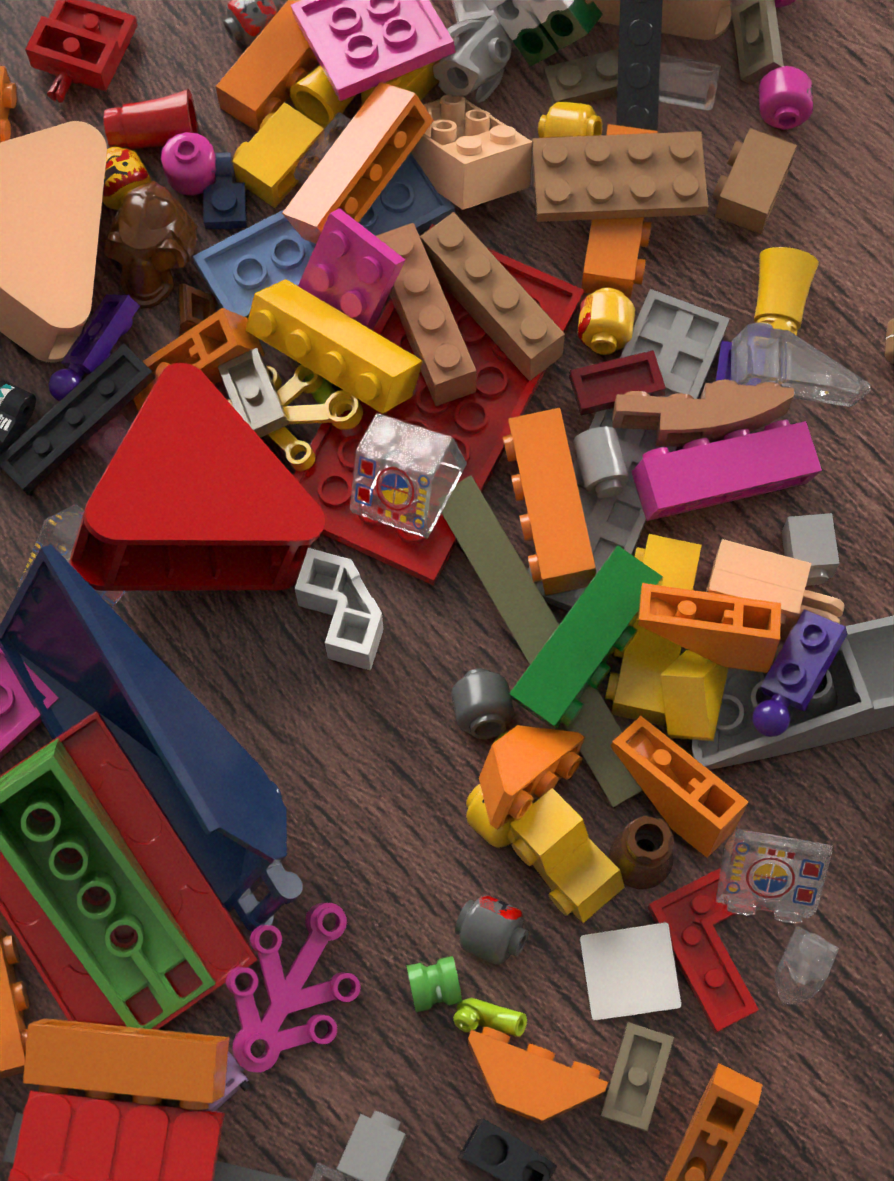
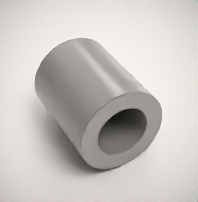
(601, 461)

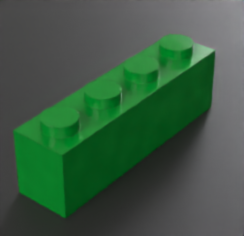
(585, 641)

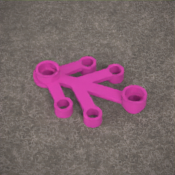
(287, 993)

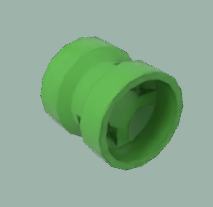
(434, 984)

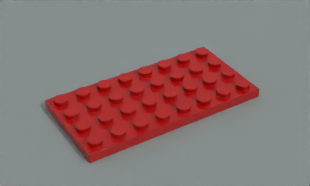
(473, 421)

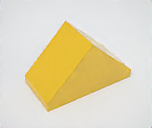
(693, 696)

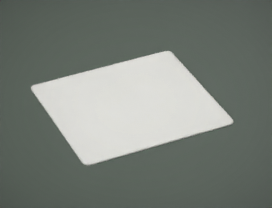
(630, 971)

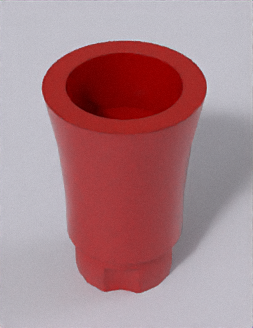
(150, 121)

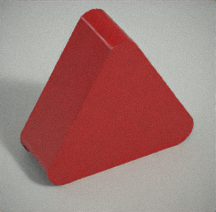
(194, 501)

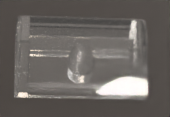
(688, 82)

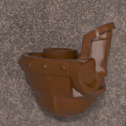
(148, 240)

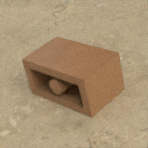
(754, 181)

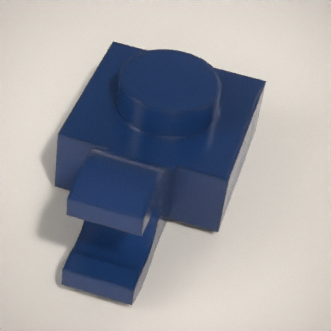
(225, 201)

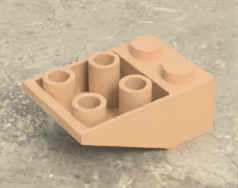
(472, 153)

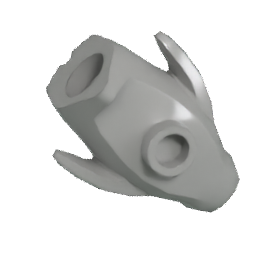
(479, 58)

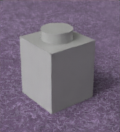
(813, 541)
(372, 1148)

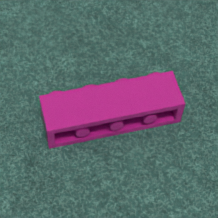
(725, 469)

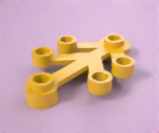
(306, 414)

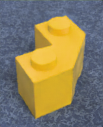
(559, 848)

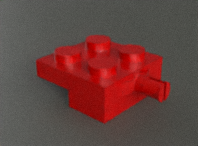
(80, 44)

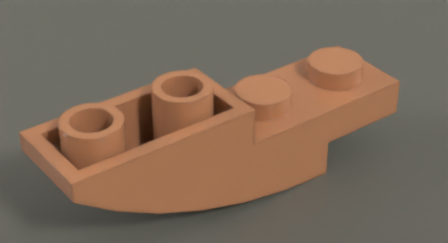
(720, 411)

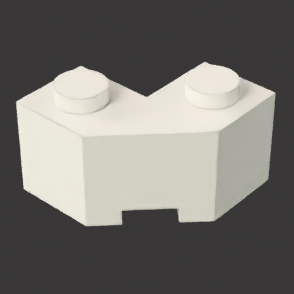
(335, 588)

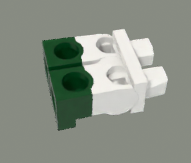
(544, 25)

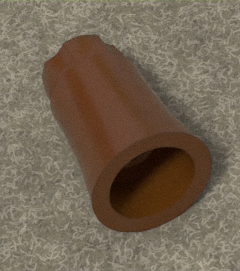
(639, 867)

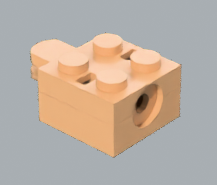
(772, 578)

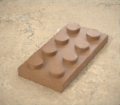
(619, 176)

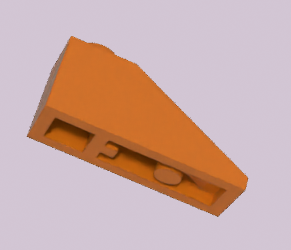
(205, 347)
(715, 626)
(680, 787)
(716, 1127)

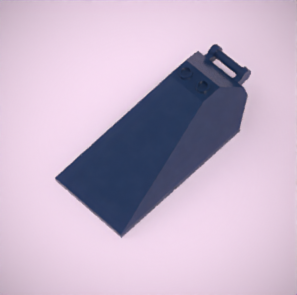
(184, 755)

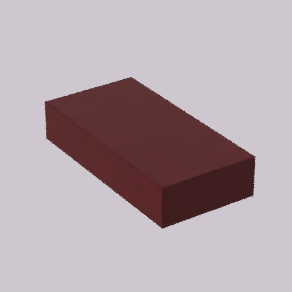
(599, 383)

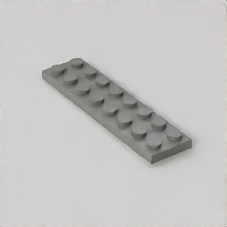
(685, 348)

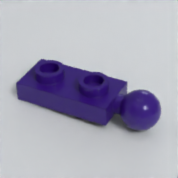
(94, 344)
(797, 671)

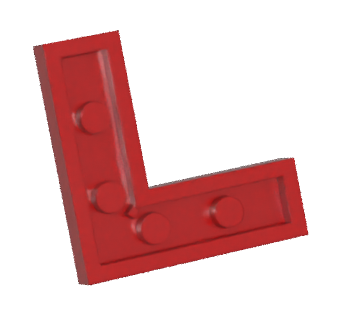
(701, 953)

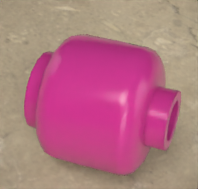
(785, 95)
(189, 167)

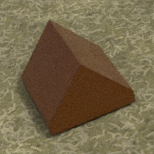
(192, 307)

